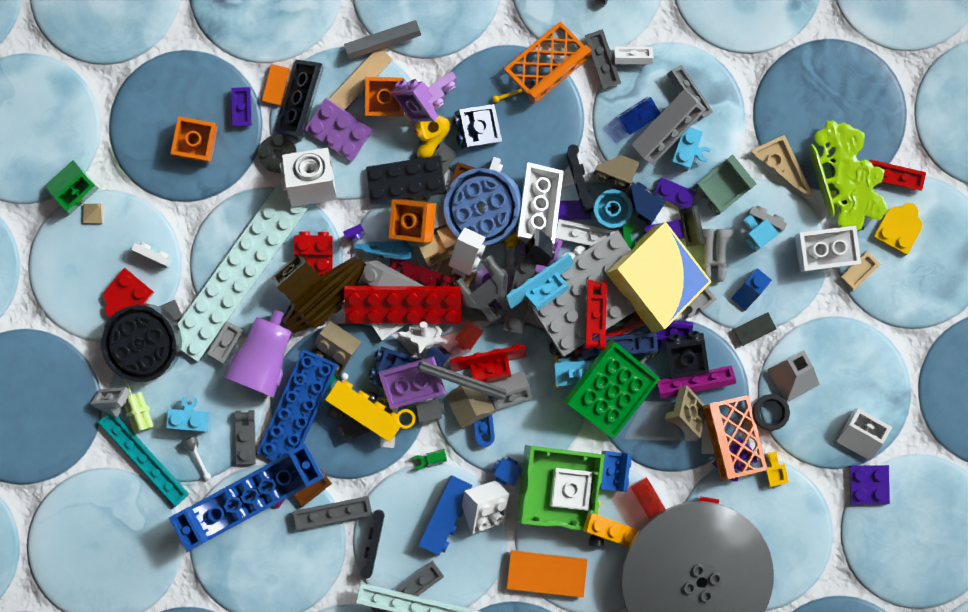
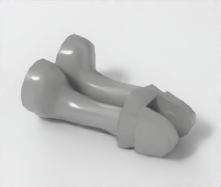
(722, 236)

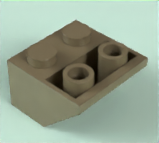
(619, 170)
(336, 346)

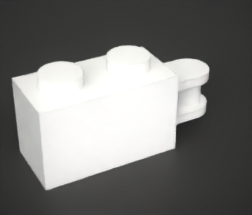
(467, 253)

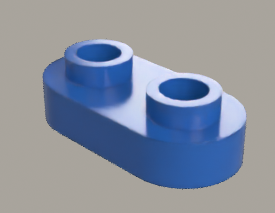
(484, 427)

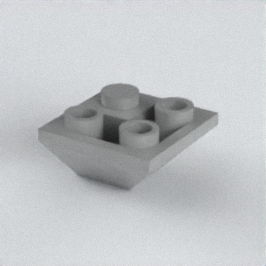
(794, 376)

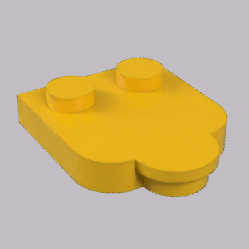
(900, 227)

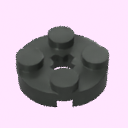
(267, 149)

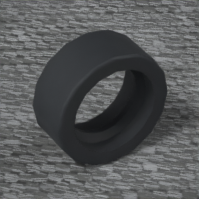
(785, 412)

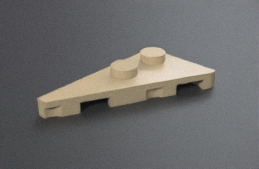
(780, 158)

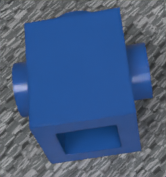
(507, 471)

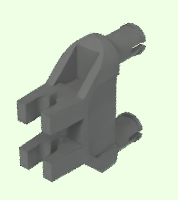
(488, 293)

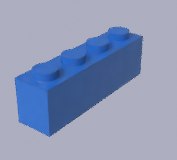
(444, 516)

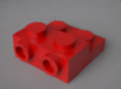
(315, 249)

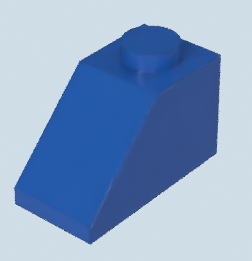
(751, 289)

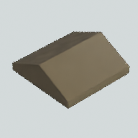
(469, 405)

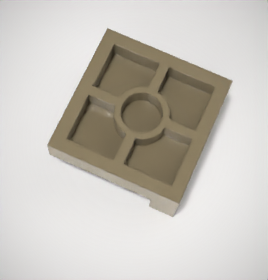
(688, 413)

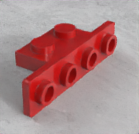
(489, 365)

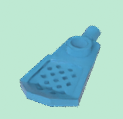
(388, 249)

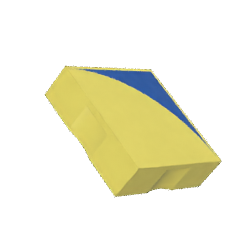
(659, 277)

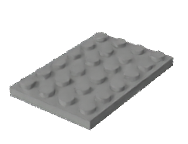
(566, 315)

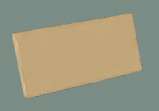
(858, 273)

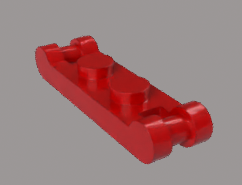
(596, 314)

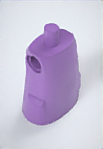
(261, 356)

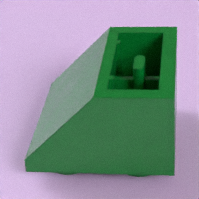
(71, 187)

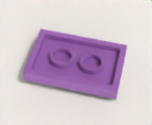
(339, 129)
(408, 385)

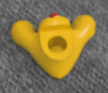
(432, 133)

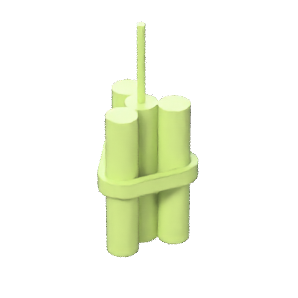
(137, 411)

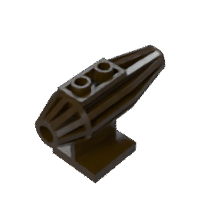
(315, 295)

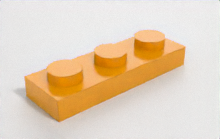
(609, 529)

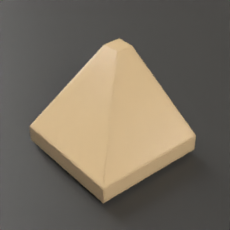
(93, 213)

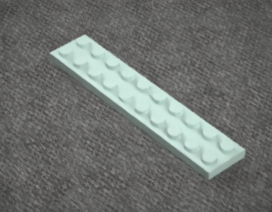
(238, 272)

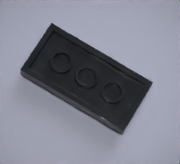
(406, 180)

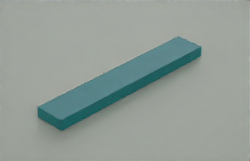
(144, 459)

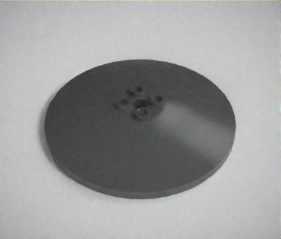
(695, 543)

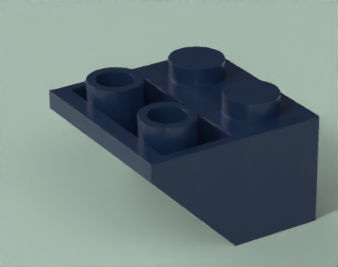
(644, 204)

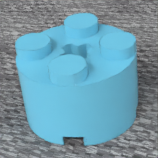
(621, 203)

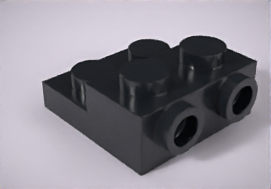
(687, 354)

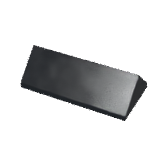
(299, 99)

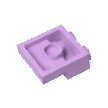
(443, 85)

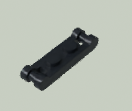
(582, 187)
(374, 536)

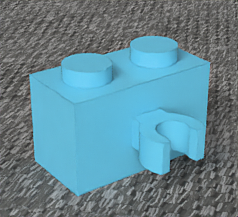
(688, 148)
(760, 234)
(570, 372)
(188, 418)

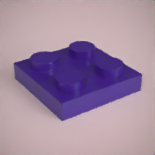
(869, 484)

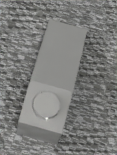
(381, 275)

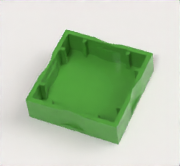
(537, 481)

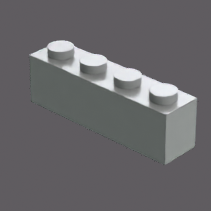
(668, 126)

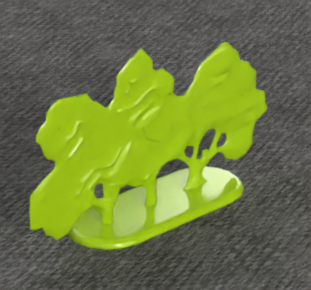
(852, 177)

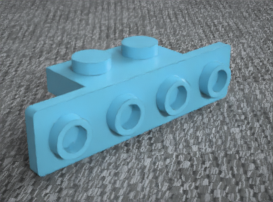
(544, 286)

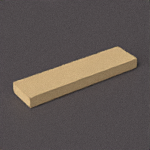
(355, 83)

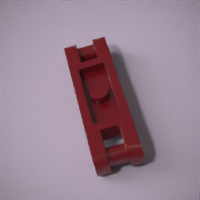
(420, 274)

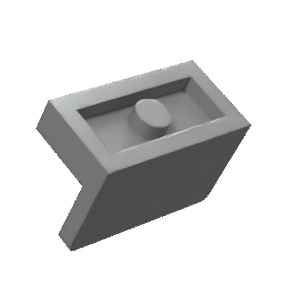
(517, 390)

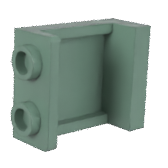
(725, 185)

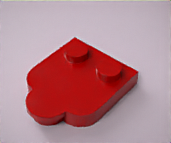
(125, 291)

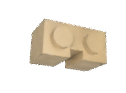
(440, 248)

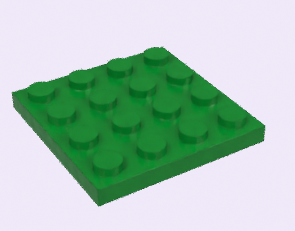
(612, 389)

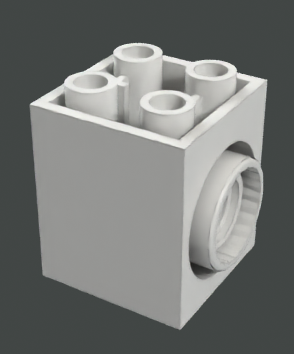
(308, 177)

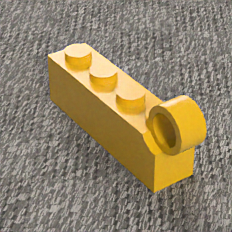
(366, 412)

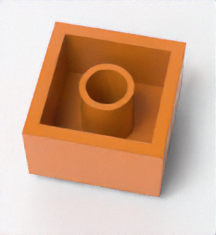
(378, 97)
(194, 139)
(412, 220)

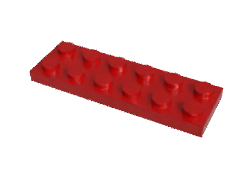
(403, 304)

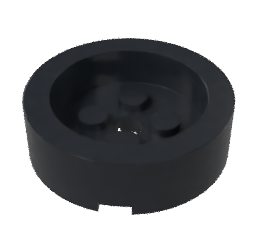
(160, 338)

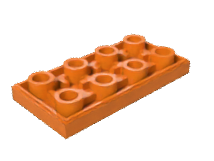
(547, 573)

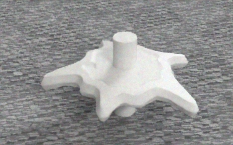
(424, 335)

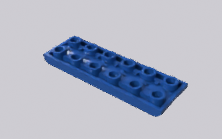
(302, 395)

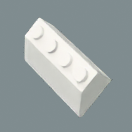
(540, 201)

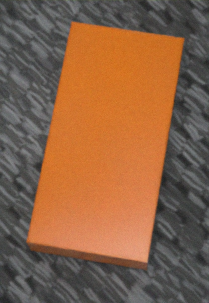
(275, 84)

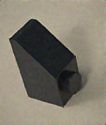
(539, 249)

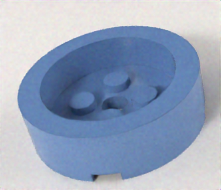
(497, 192)

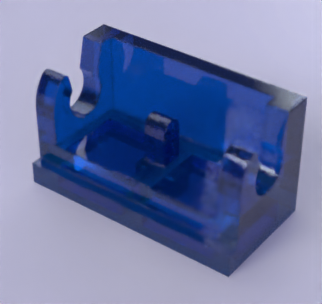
(638, 115)

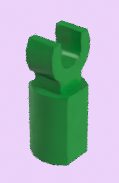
(431, 458)

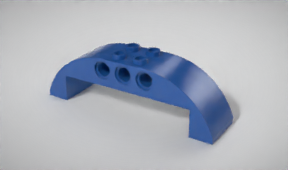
(246, 497)

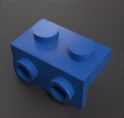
(615, 471)

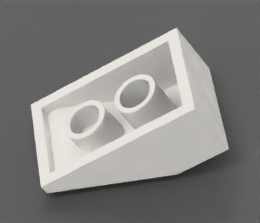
(827, 248)

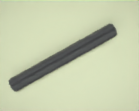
(461, 380)

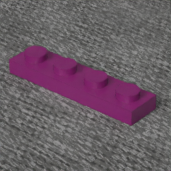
(715, 378)

